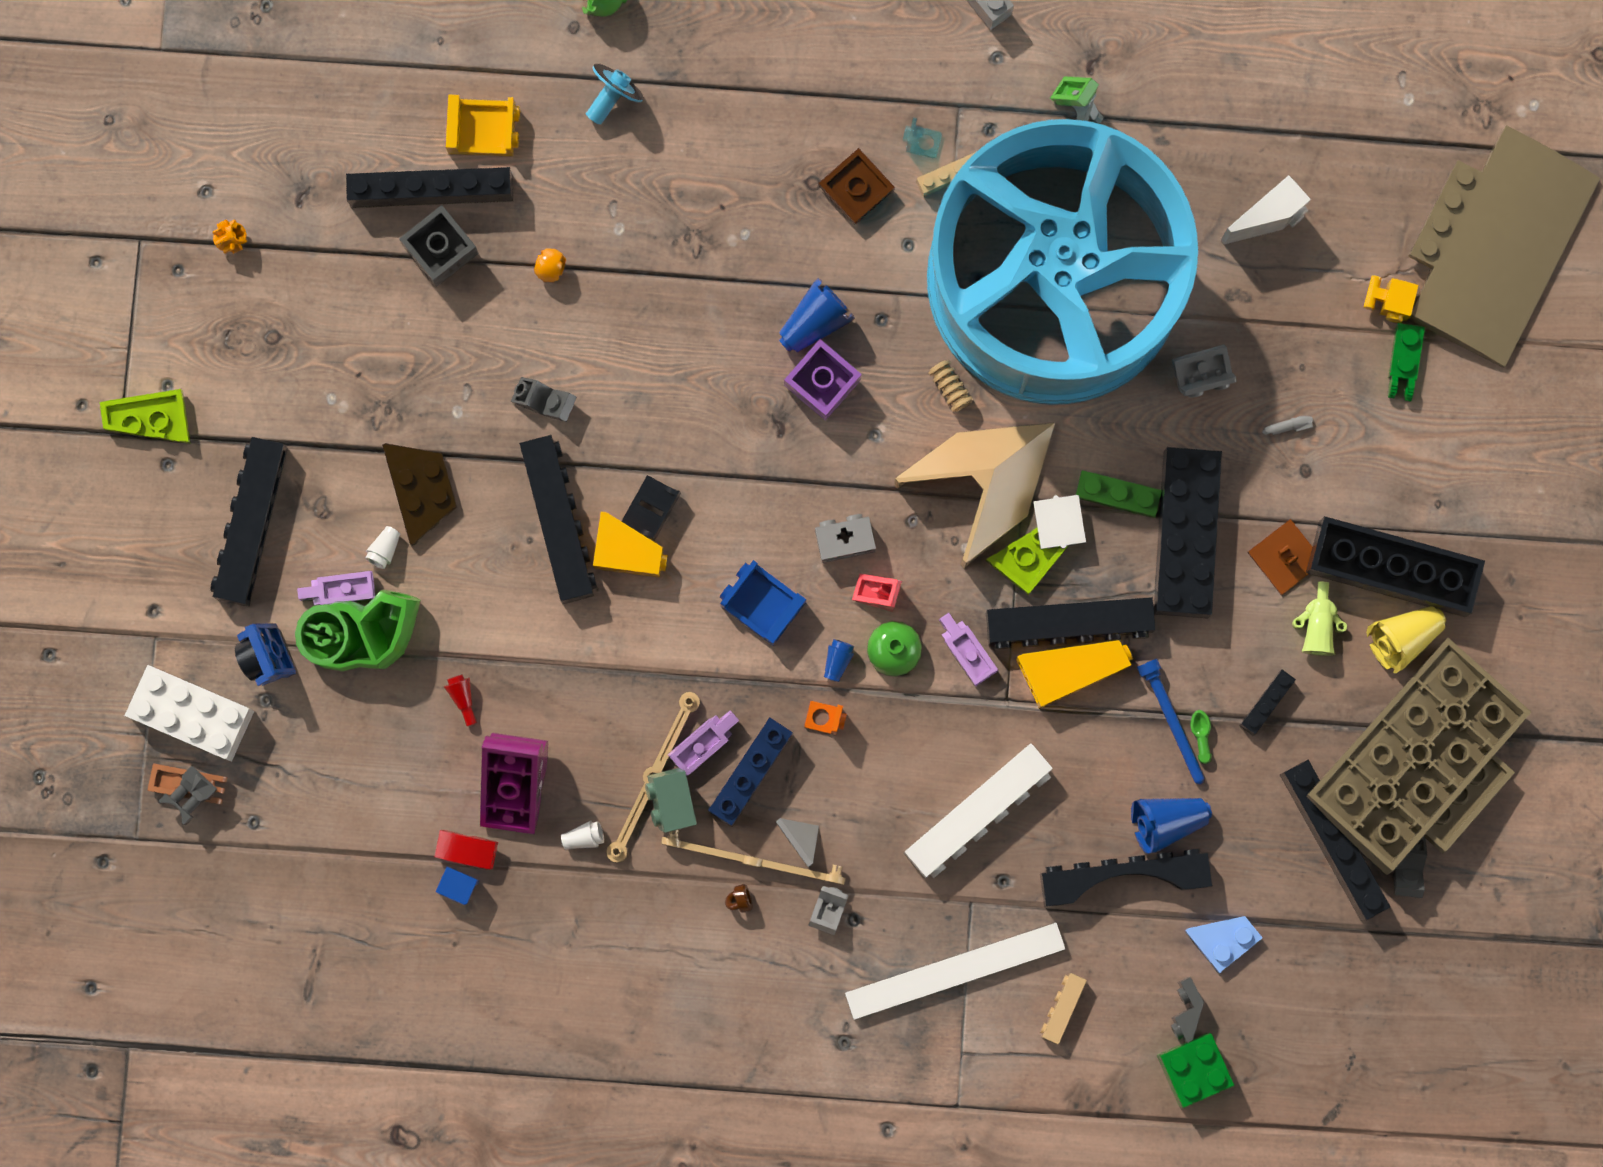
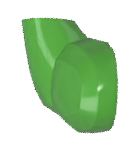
(356, 635)

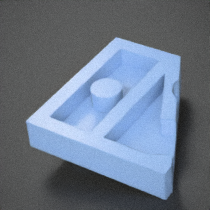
(1224, 940)

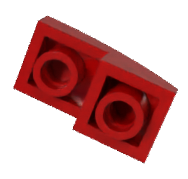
(466, 849)

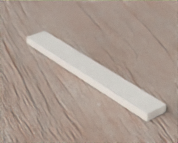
(955, 970)

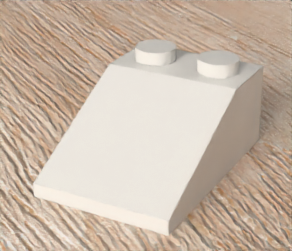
(1276, 210)

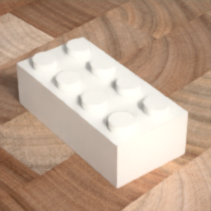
(189, 713)

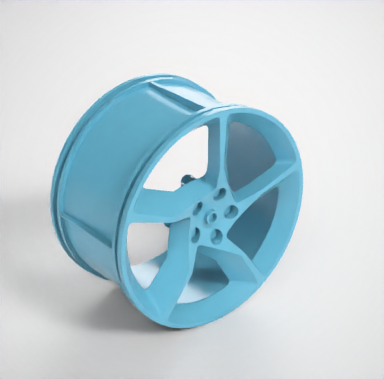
(1062, 258)

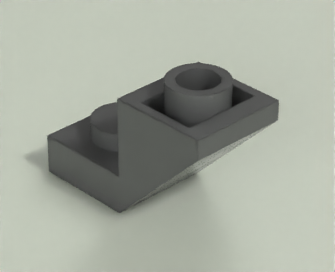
(543, 399)
(1409, 873)
(1186, 1021)

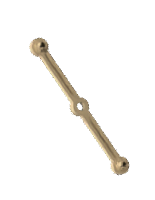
(689, 703)
(834, 877)

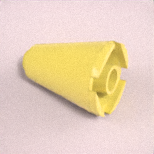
(1405, 636)

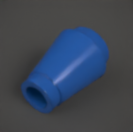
(838, 659)

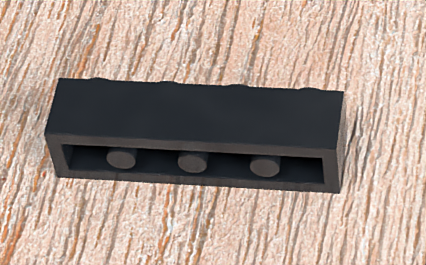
(1267, 702)

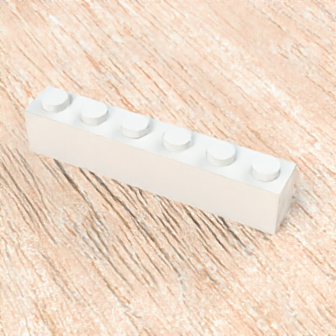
(978, 810)

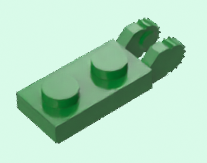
(1405, 358)

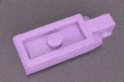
(342, 587)
(967, 650)
(703, 742)

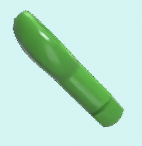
(1201, 728)

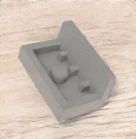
(1203, 371)

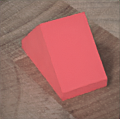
(877, 591)

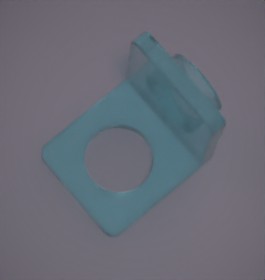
(912, 135)

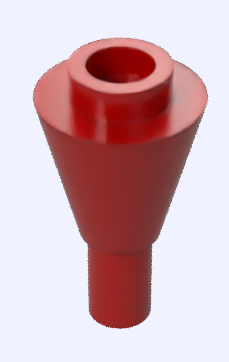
(460, 692)

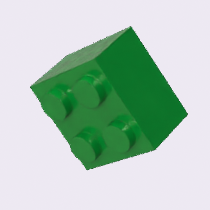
(1195, 1070)

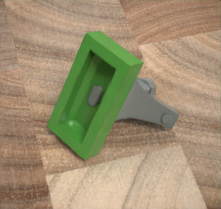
(1080, 94)

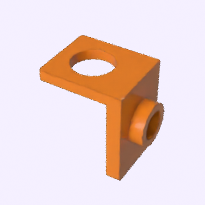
(835, 722)

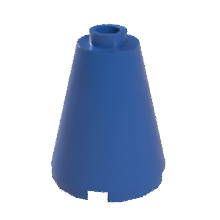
(814, 318)
(1167, 820)

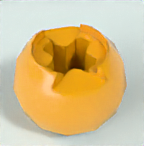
(550, 265)

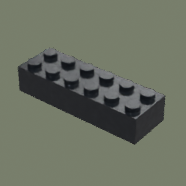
(1187, 532)
(1395, 566)

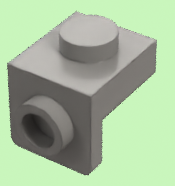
(828, 910)

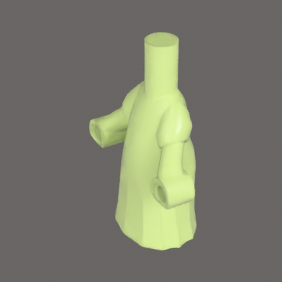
(1321, 616)

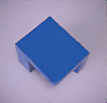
(456, 885)

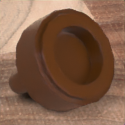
(743, 899)

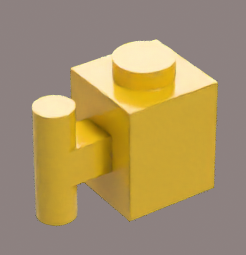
(1396, 298)

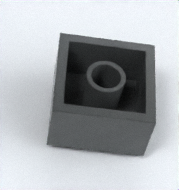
(439, 246)

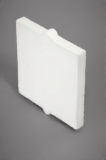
(1059, 522)

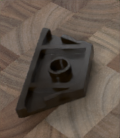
(420, 488)

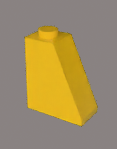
(626, 550)

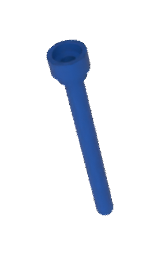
(1151, 672)

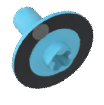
(616, 85)

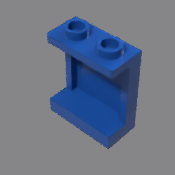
(761, 602)

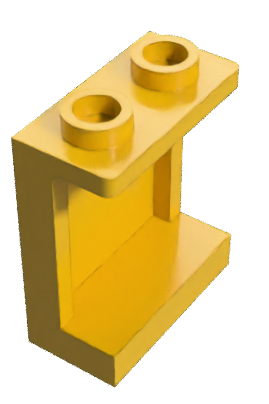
(481, 127)

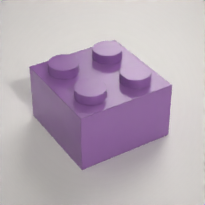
(822, 379)

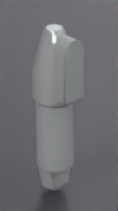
(1296, 424)

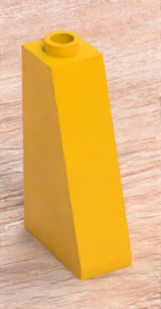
(1067, 670)

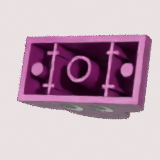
(512, 782)

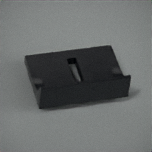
(656, 495)

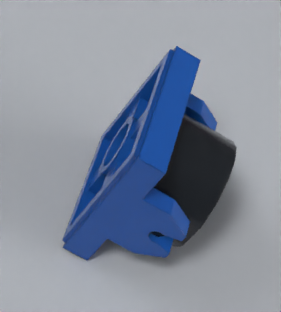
(257, 656)

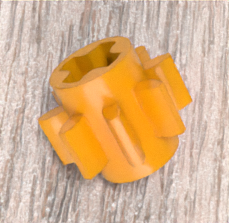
(229, 236)

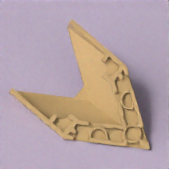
(1003, 465)

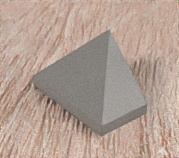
(802, 838)

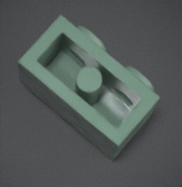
(671, 800)

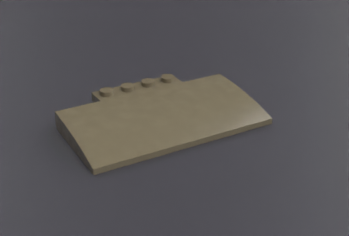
(1497, 243)
(1423, 761)

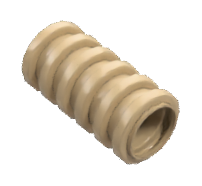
(950, 385)

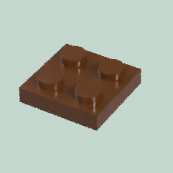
(856, 186)

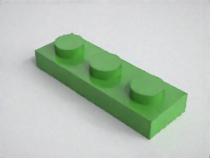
(1118, 494)

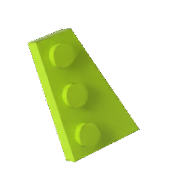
(148, 415)
(1025, 561)

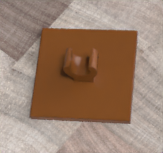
(1283, 556)

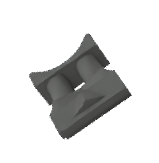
(198, 786)

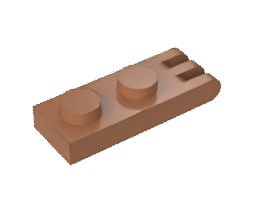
(166, 780)

